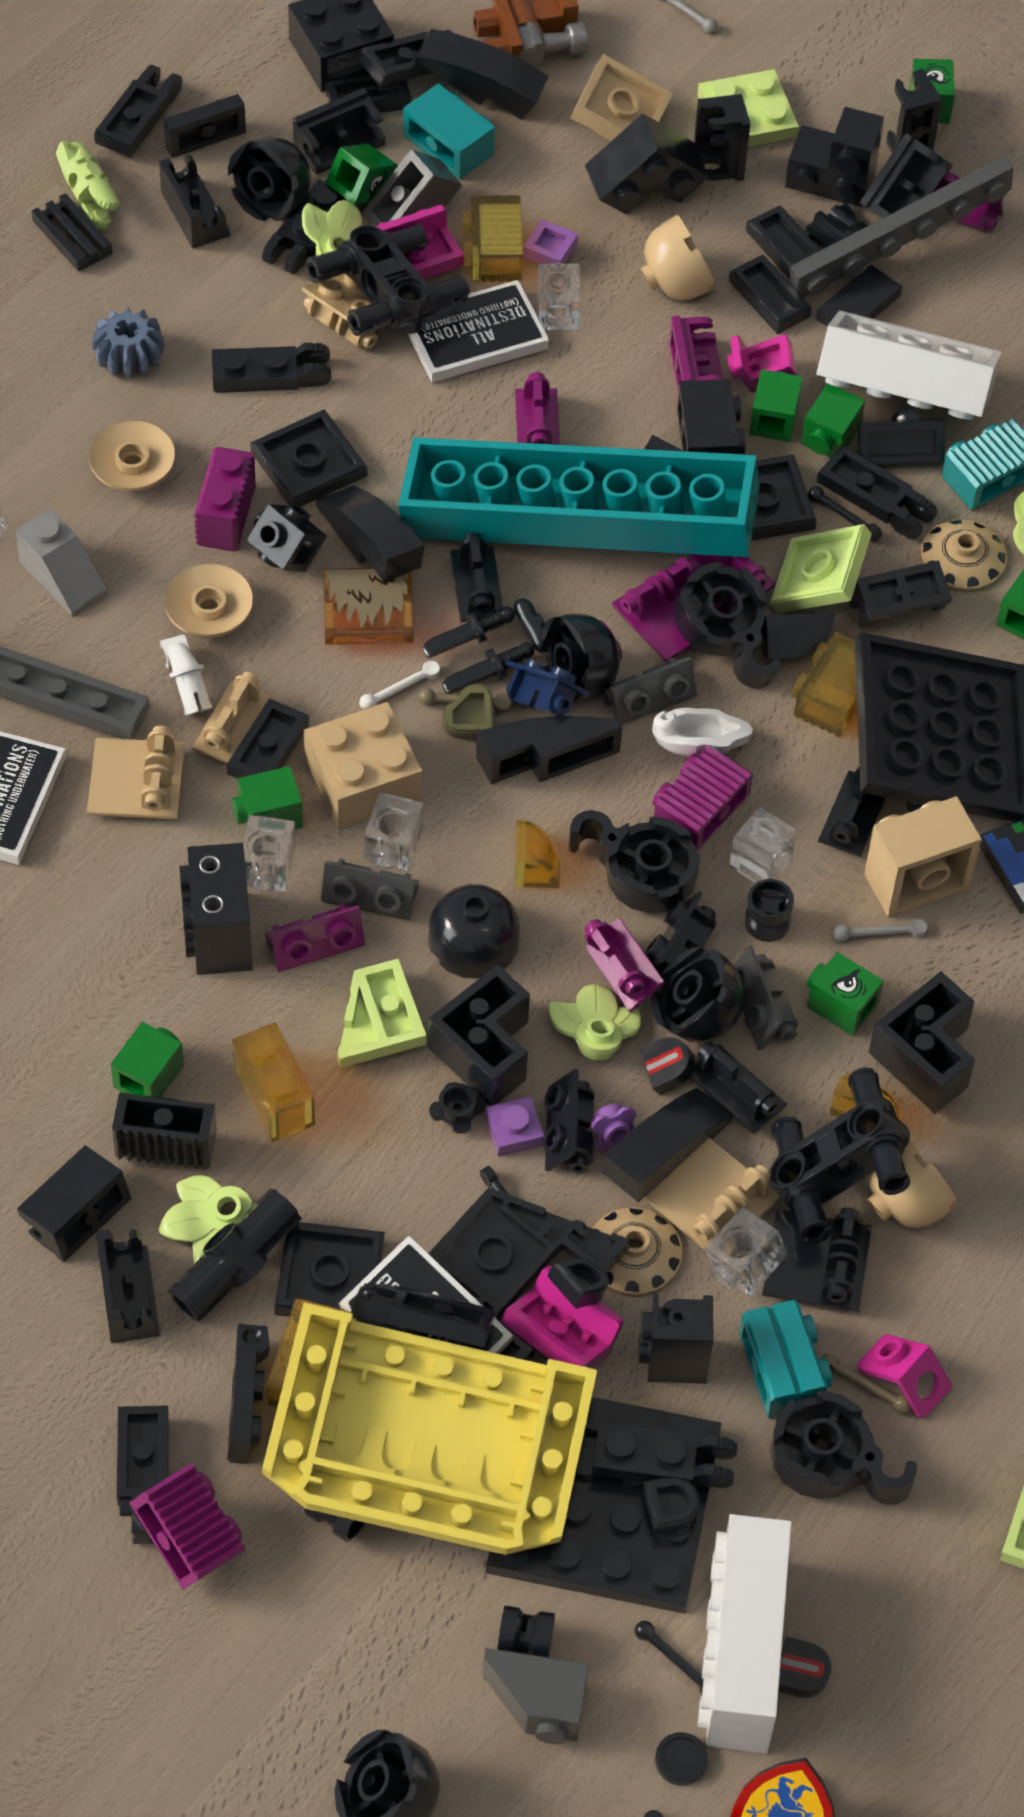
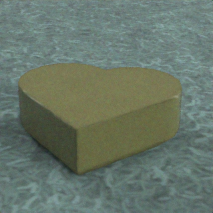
(470, 713)

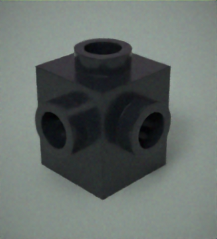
(286, 537)

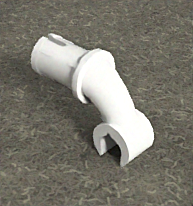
(187, 674)

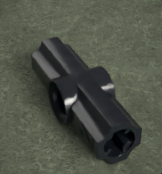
(234, 1254)

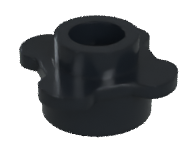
(461, 1095)

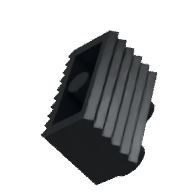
(164, 1130)

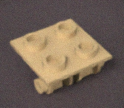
(330, 304)
(137, 776)
(710, 1191)

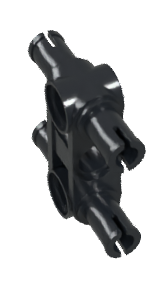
(387, 279)
(840, 1155)

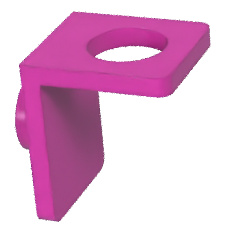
(904, 1363)

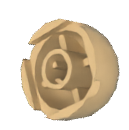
(676, 262)
(922, 1202)

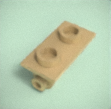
(231, 718)

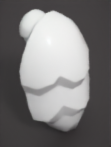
(692, 729)

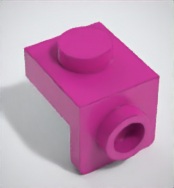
(769, 355)

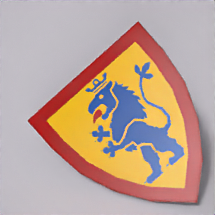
(785, 1791)

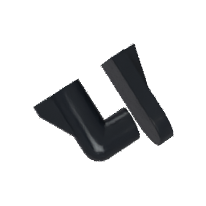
(835, 226)

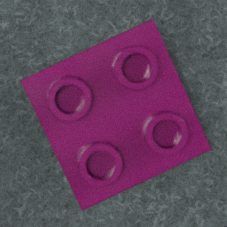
(652, 608)

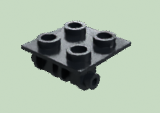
(822, 1272)

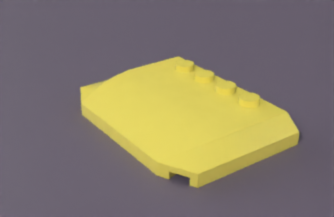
(427, 1434)

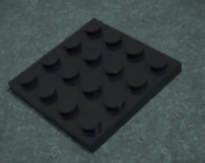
(940, 726)
(608, 1530)

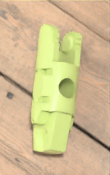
(87, 182)

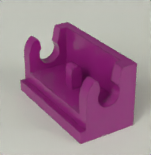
(693, 353)

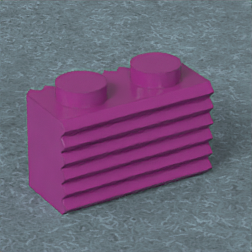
(225, 499)
(704, 794)
(188, 1525)

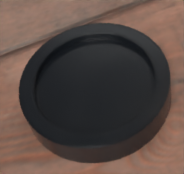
(681, 1759)

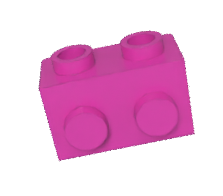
(441, 251)
(560, 1330)

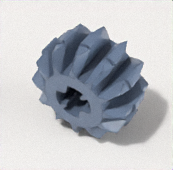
(128, 342)

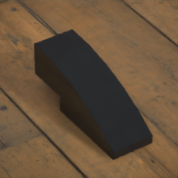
(482, 71)
(373, 532)
(546, 745)
(664, 1142)

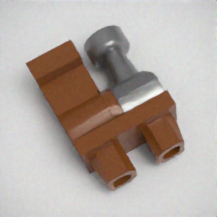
(532, 28)

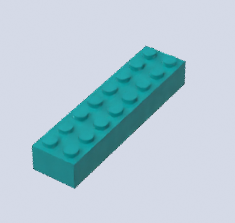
(581, 496)

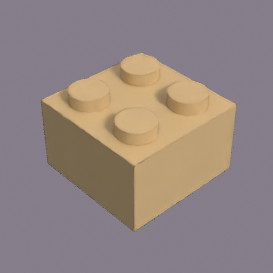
(358, 759)
(922, 856)

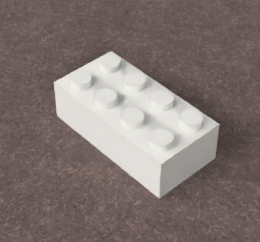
(908, 365)
(744, 1634)

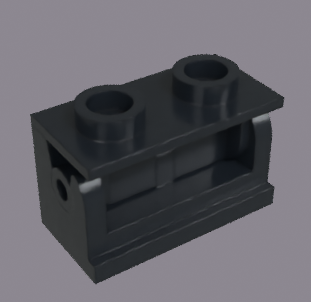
(709, 417)
(677, 1340)

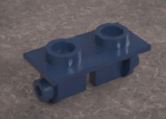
(543, 688)

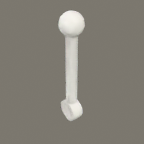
(430, 671)

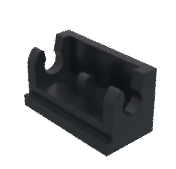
(918, 111)
(337, 124)
(723, 135)
(906, 177)
(192, 203)
(900, 592)
(75, 1202)
(127, 1287)

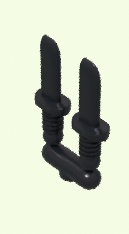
(475, 629)

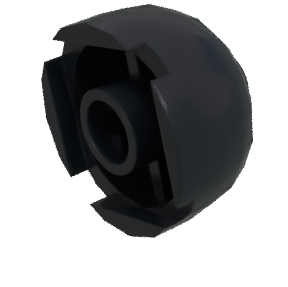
(269, 177)
(584, 649)
(474, 930)
(700, 996)
(388, 1778)

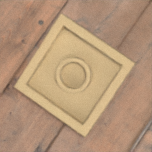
(617, 98)

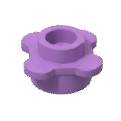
(611, 1125)

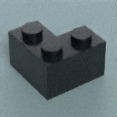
(643, 160)
(839, 162)
(476, 1033)
(920, 1043)

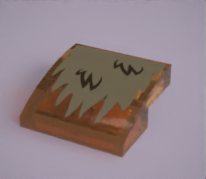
(366, 609)

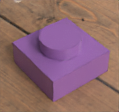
(550, 244)
(514, 1126)

